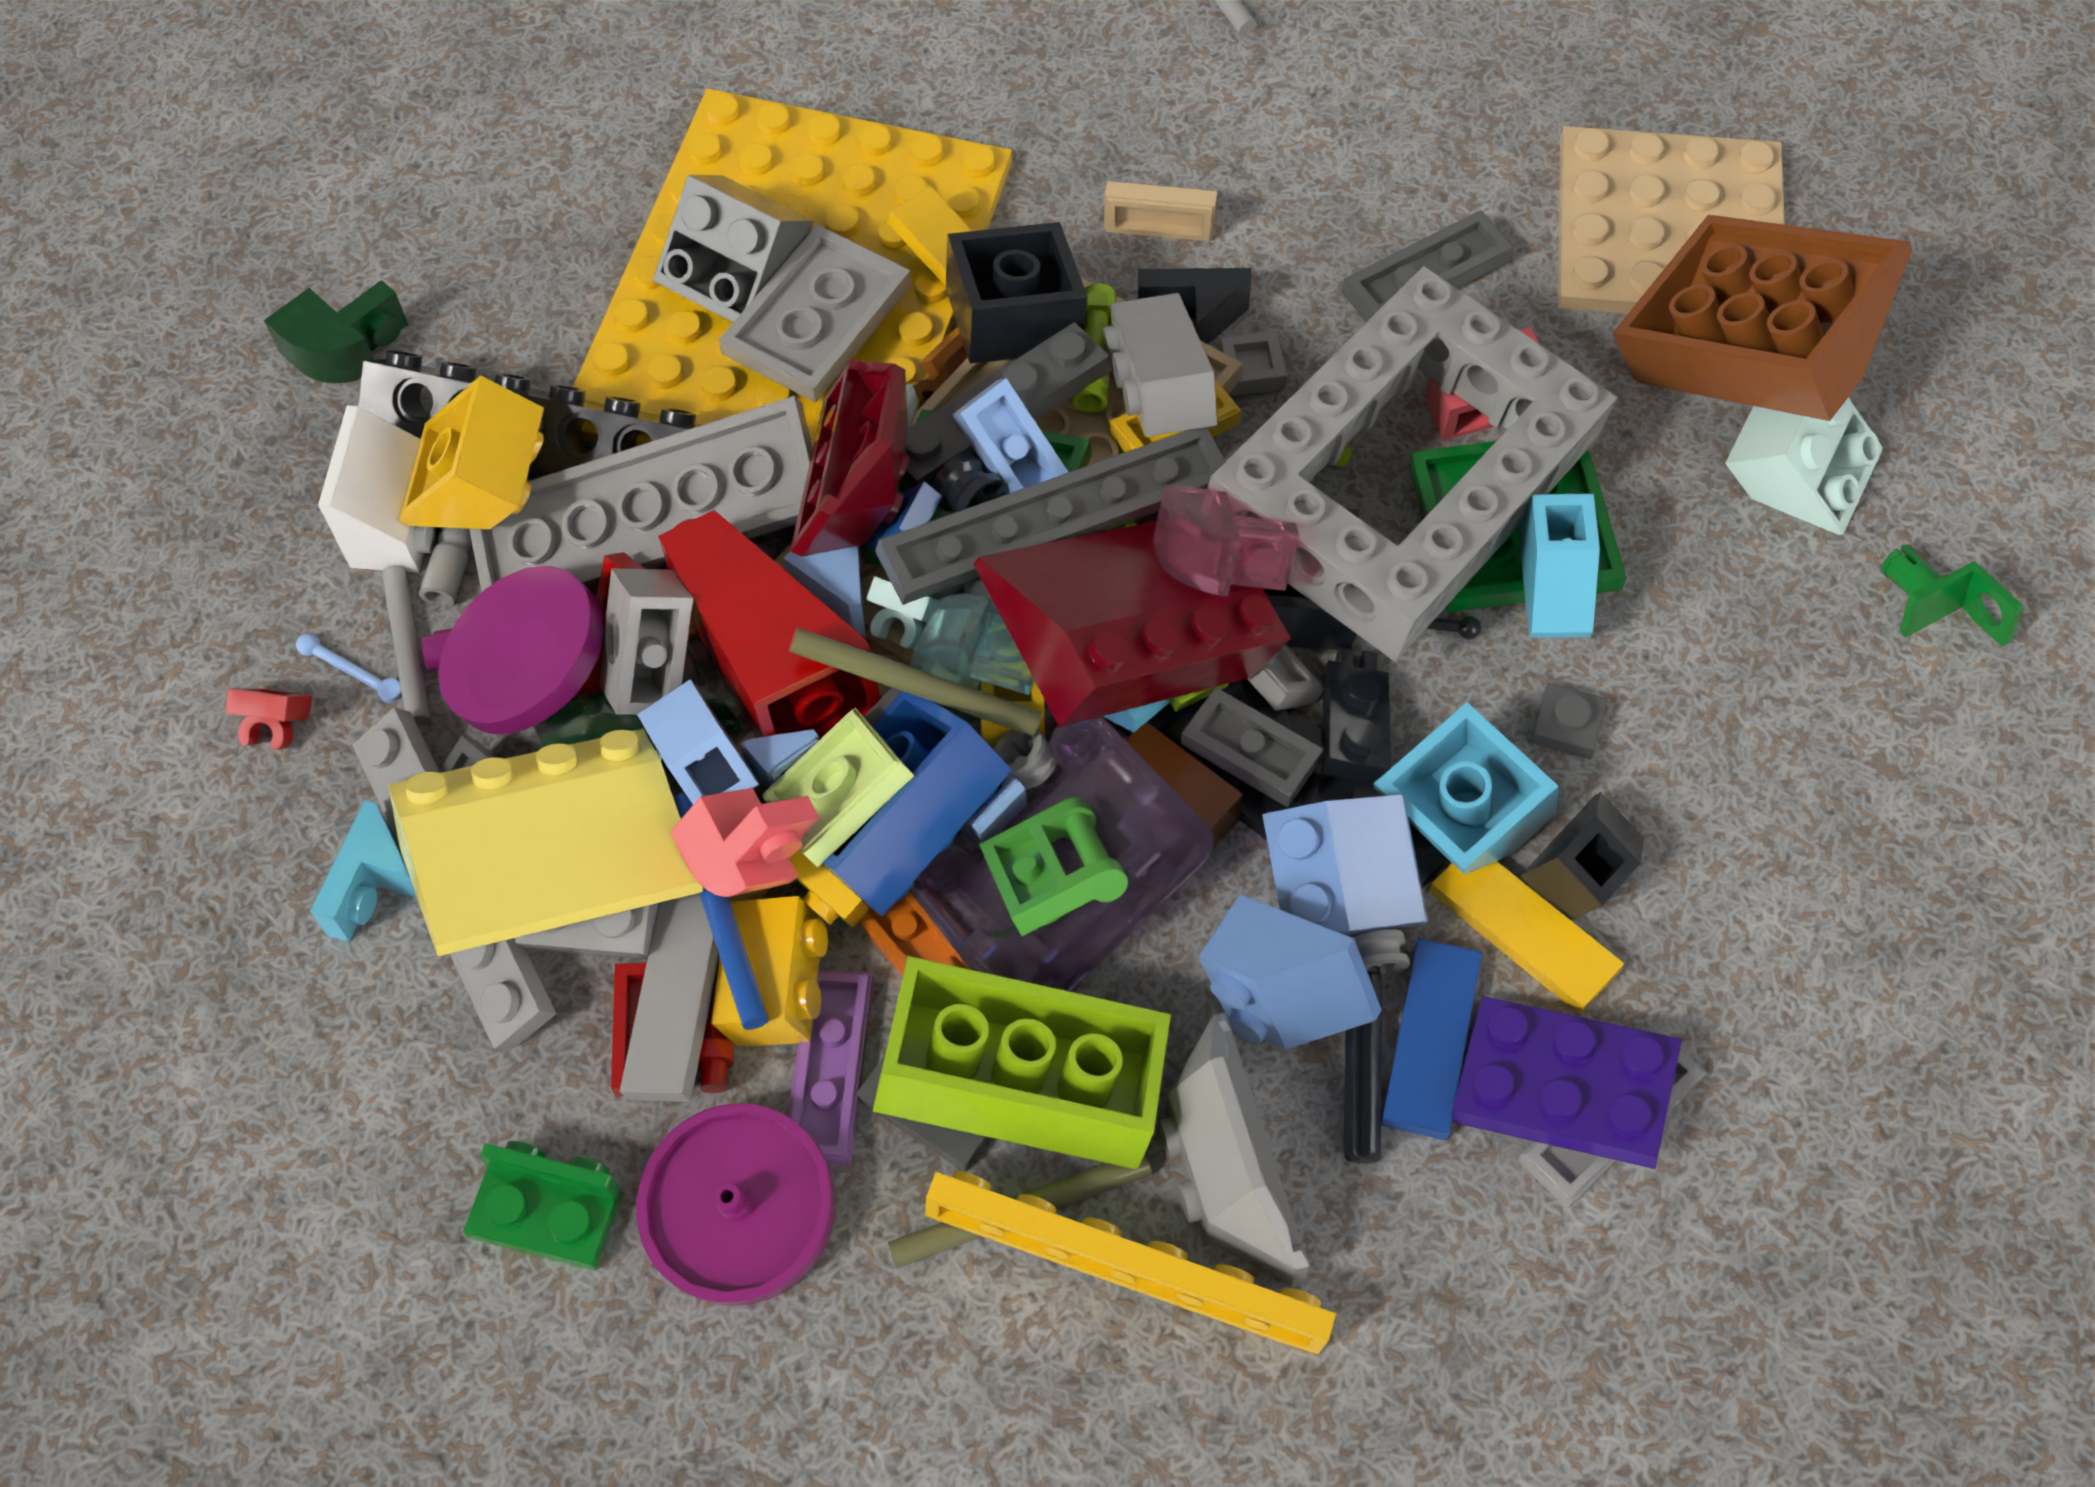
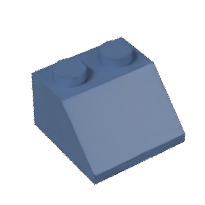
(1347, 864)
(1286, 976)

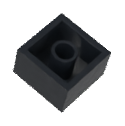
(1012, 289)

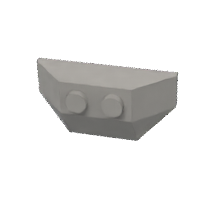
(1229, 1160)

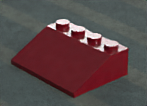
(1119, 631)

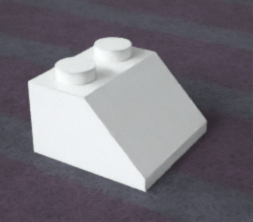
(367, 494)

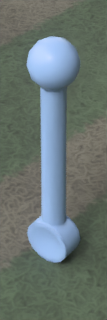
(388, 689)

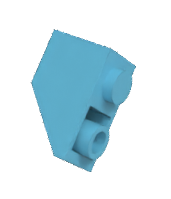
(1560, 564)

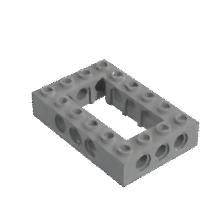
(1343, 563)

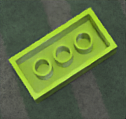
(1023, 1063)

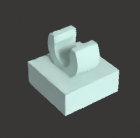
(910, 614)

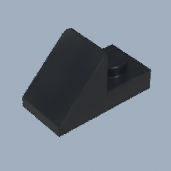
(1209, 294)

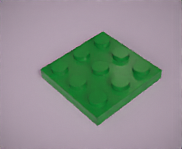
(1501, 577)

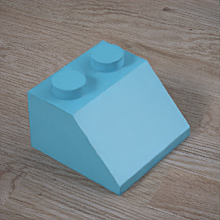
(1472, 791)

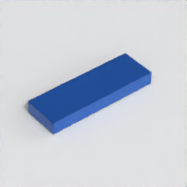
(1431, 1039)

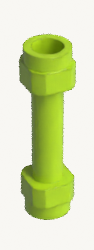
(1098, 315)

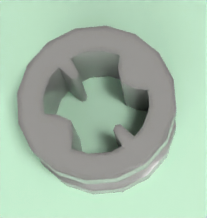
(1027, 757)
(1382, 951)

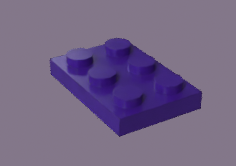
(1567, 1081)

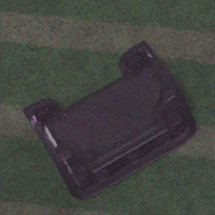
(1140, 827)

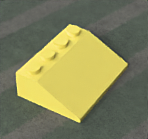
(540, 840)

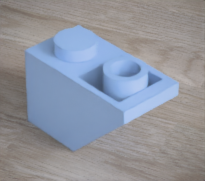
(696, 744)

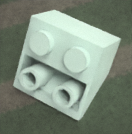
(1806, 463)

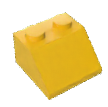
(474, 460)

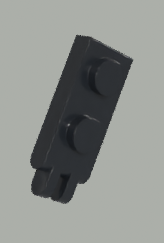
(1356, 718)

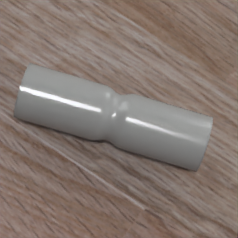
(446, 566)

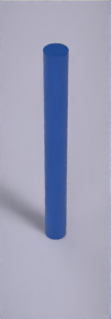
(731, 949)

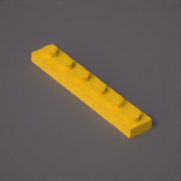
(1153, 1270)

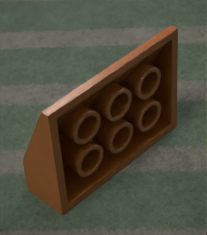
(1765, 315)

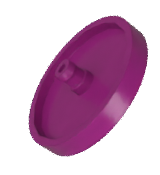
(521, 650)
(736, 1204)

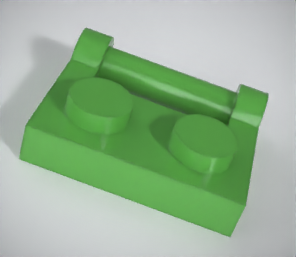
(1033, 876)

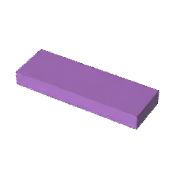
(832, 1064)

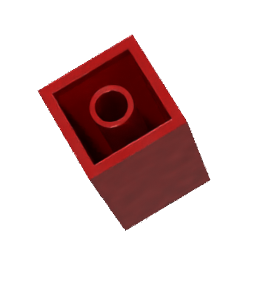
(747, 618)

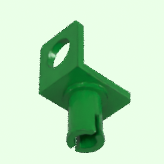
(1938, 596)

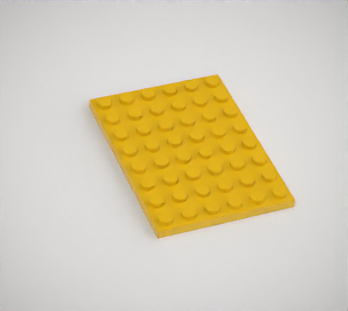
(826, 168)

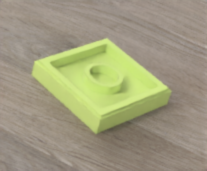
(846, 779)

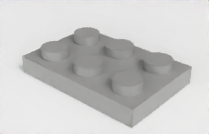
(815, 313)

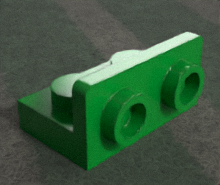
(544, 1205)

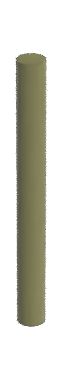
(915, 681)
(1059, 1193)

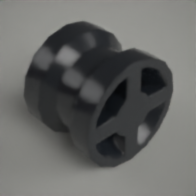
(965, 484)

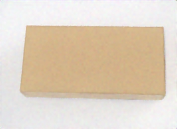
(1159, 211)

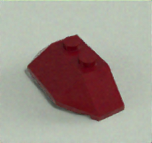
(855, 460)

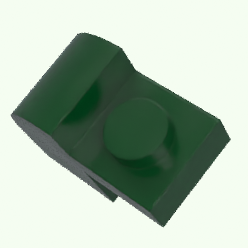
(333, 343)

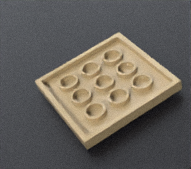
(1641, 196)

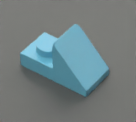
(365, 861)

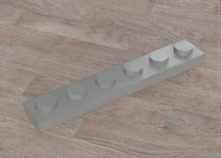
(496, 974)

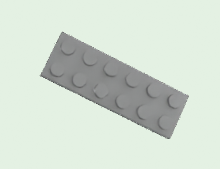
(739, 466)

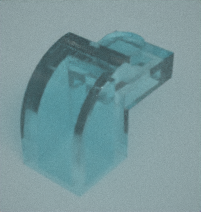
(970, 646)

